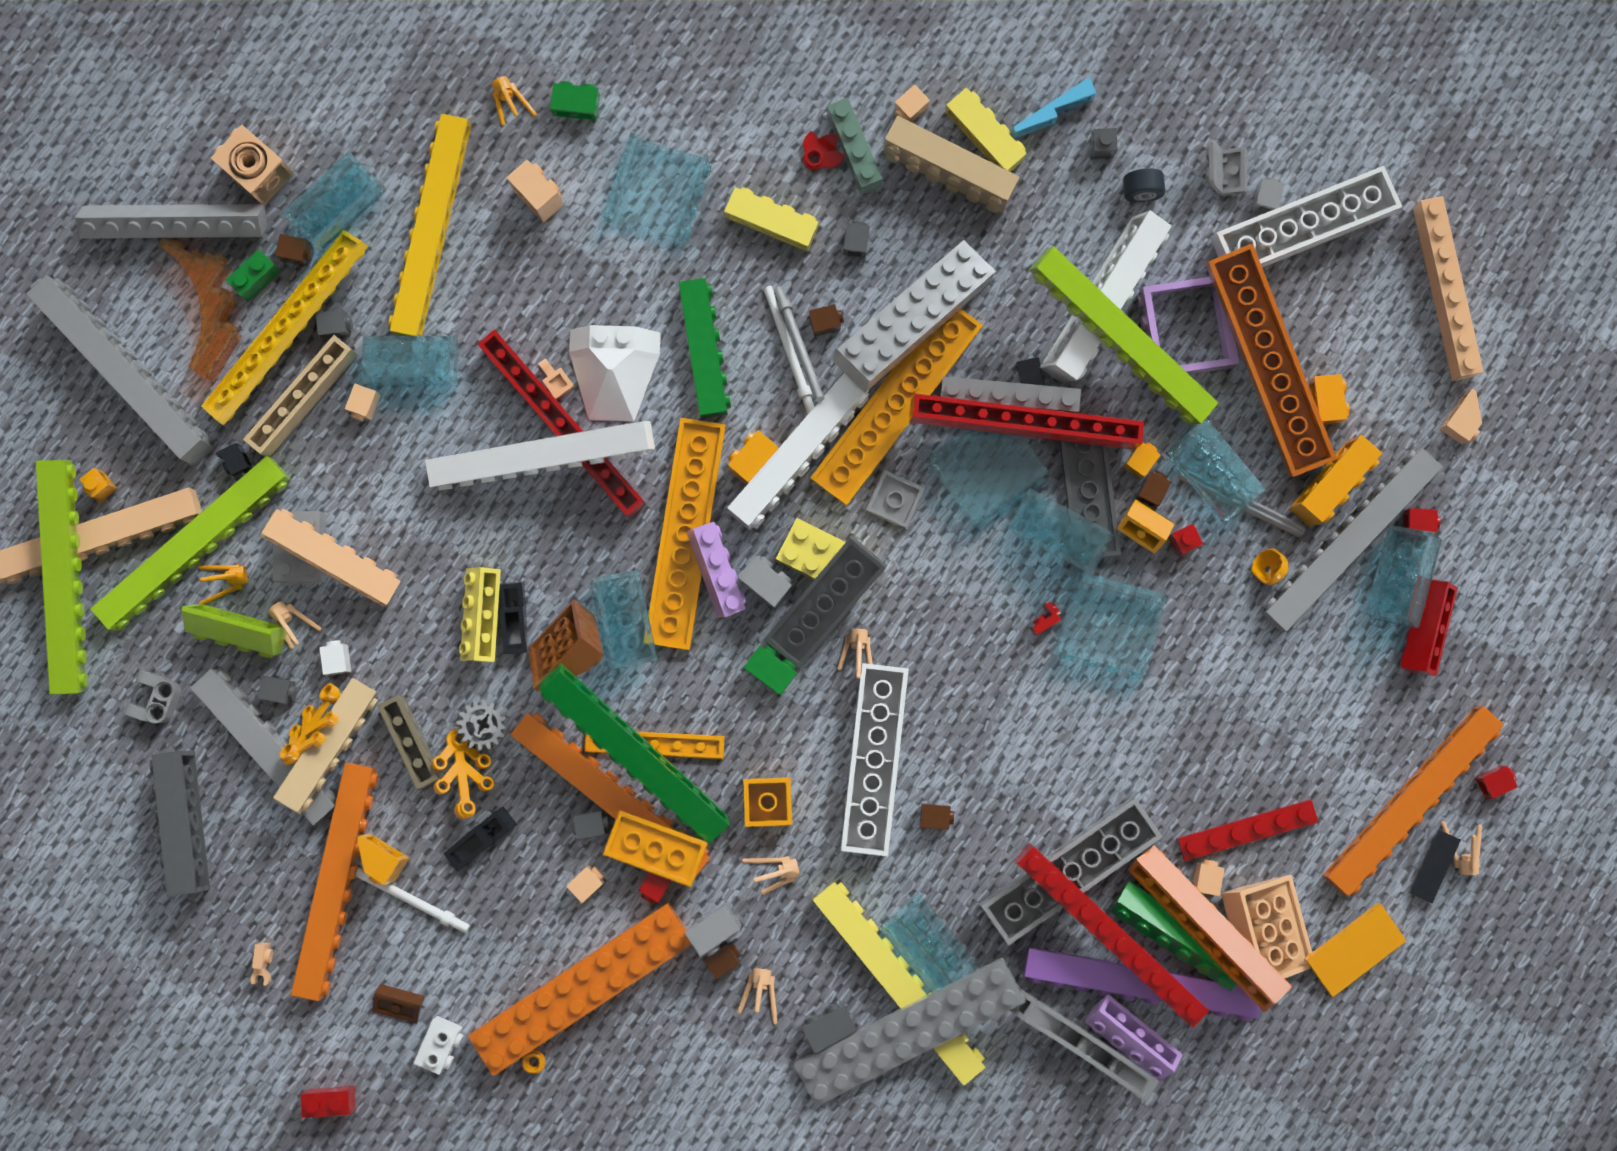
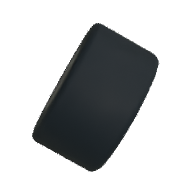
(1144, 185)

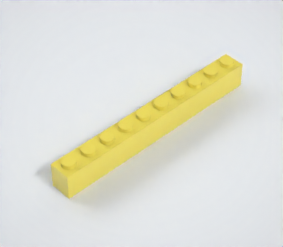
(891, 971)

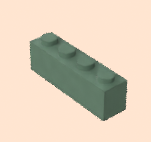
(854, 146)

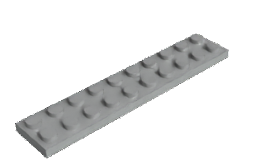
(910, 1032)

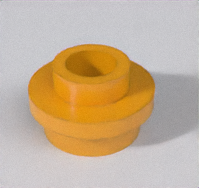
(533, 1069)

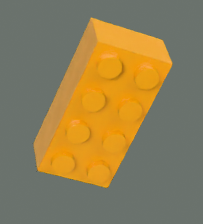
(1335, 481)

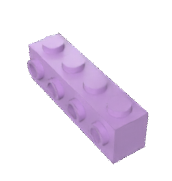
(716, 570)
(1133, 1038)

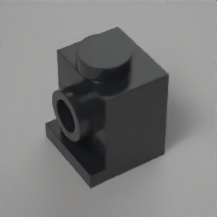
(235, 460)

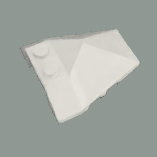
(613, 368)

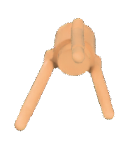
(282, 615)
(859, 640)
(1469, 863)
(787, 870)
(761, 979)

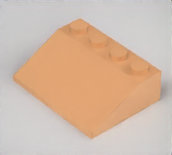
(1272, 922)

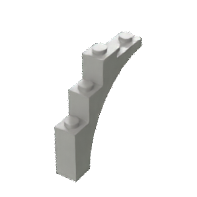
(1086, 1046)

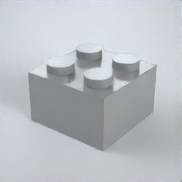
(765, 582)
(713, 930)

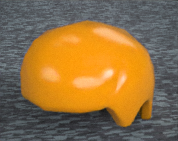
(1277, 563)

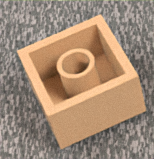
(535, 190)

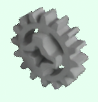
(489, 729)

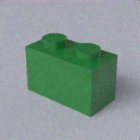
(575, 101)
(253, 275)
(770, 669)

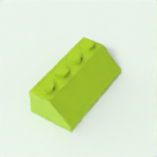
(233, 629)

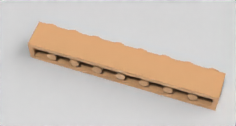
(1447, 288)

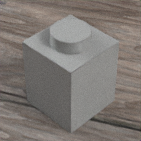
(1268, 195)

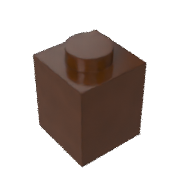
(294, 250)
(825, 320)
(1154, 489)
(936, 816)
(723, 960)

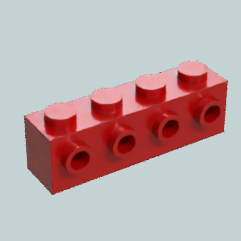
(1427, 642)

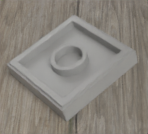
(895, 499)

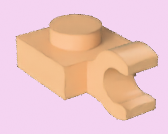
(557, 380)
(262, 956)

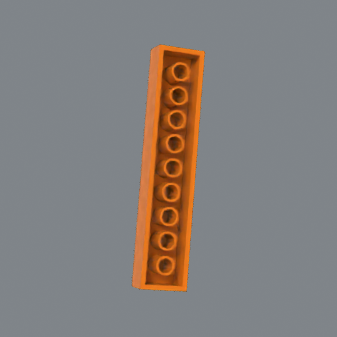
(1271, 360)
(580, 989)

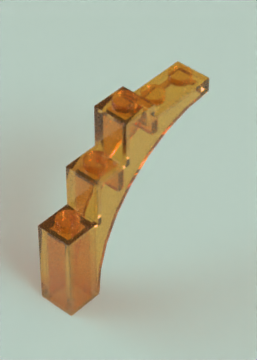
(216, 337)

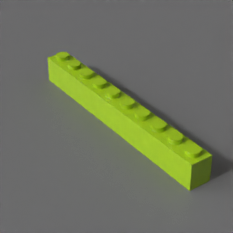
(1122, 336)
(190, 544)
(61, 576)

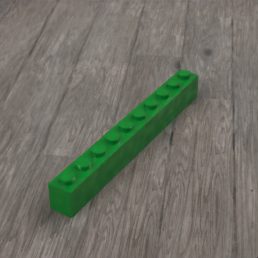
(633, 753)

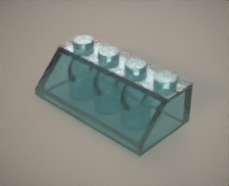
(1215, 471)
(623, 620)
(927, 944)

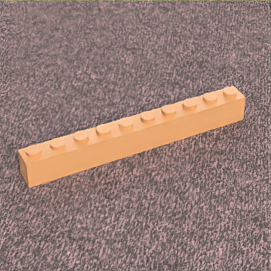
(107, 531)

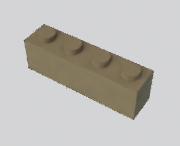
(409, 741)

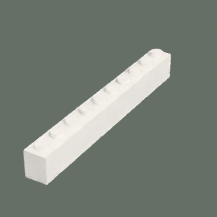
(540, 454)

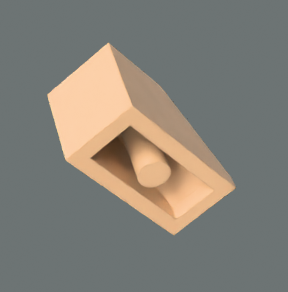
(1464, 419)

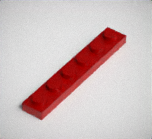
(1247, 830)

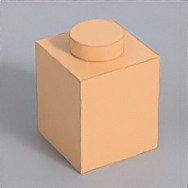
(911, 104)
(362, 402)
(1208, 877)
(586, 883)

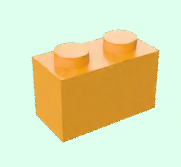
(1329, 398)
(1145, 526)

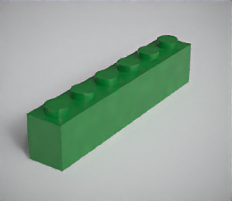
(703, 348)
(1152, 920)

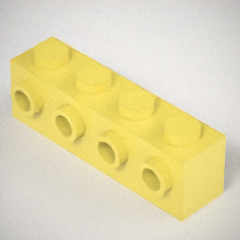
(480, 614)

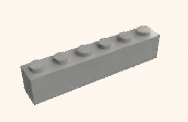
(1014, 394)

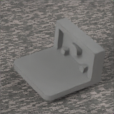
(1227, 169)

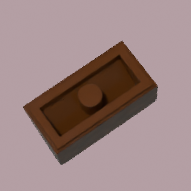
(397, 1003)

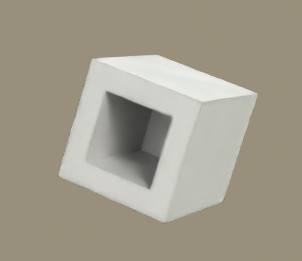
(335, 658)

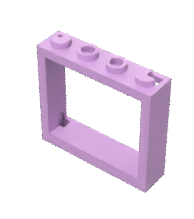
(1226, 336)

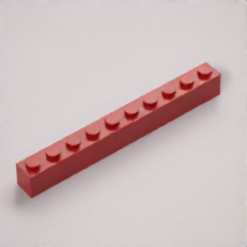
(557, 419)
(1026, 421)
(1111, 935)

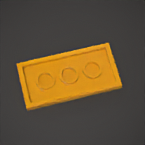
(655, 848)
(1355, 949)

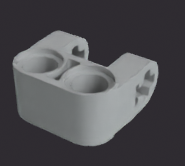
(156, 700)

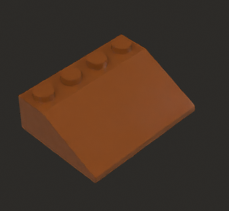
(567, 640)

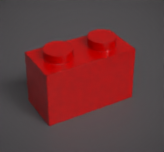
(328, 1102)

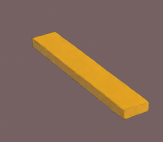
(676, 745)

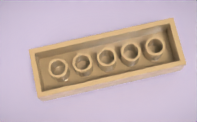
(949, 165)

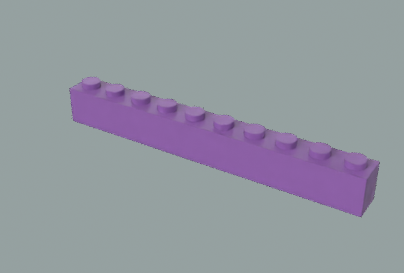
(1117, 978)

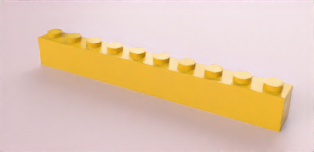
(430, 226)

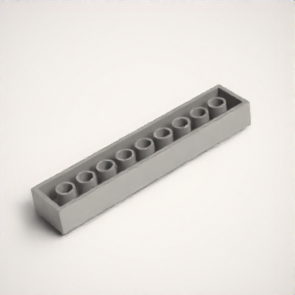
(121, 369)

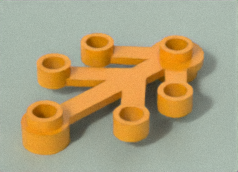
(310, 725)
(461, 770)

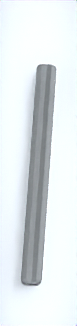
(1269, 516)

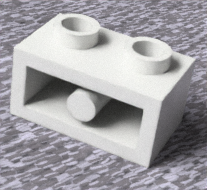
(438, 1045)

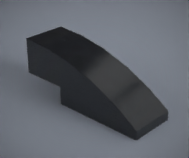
(513, 617)
(480, 838)

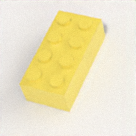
(808, 549)

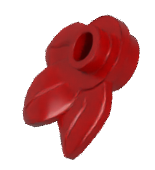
(823, 149)

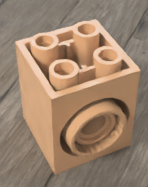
(252, 165)

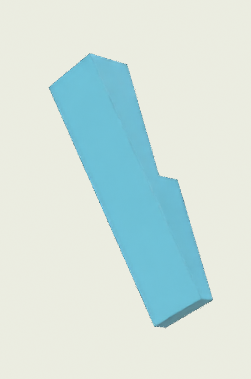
(1046, 116)

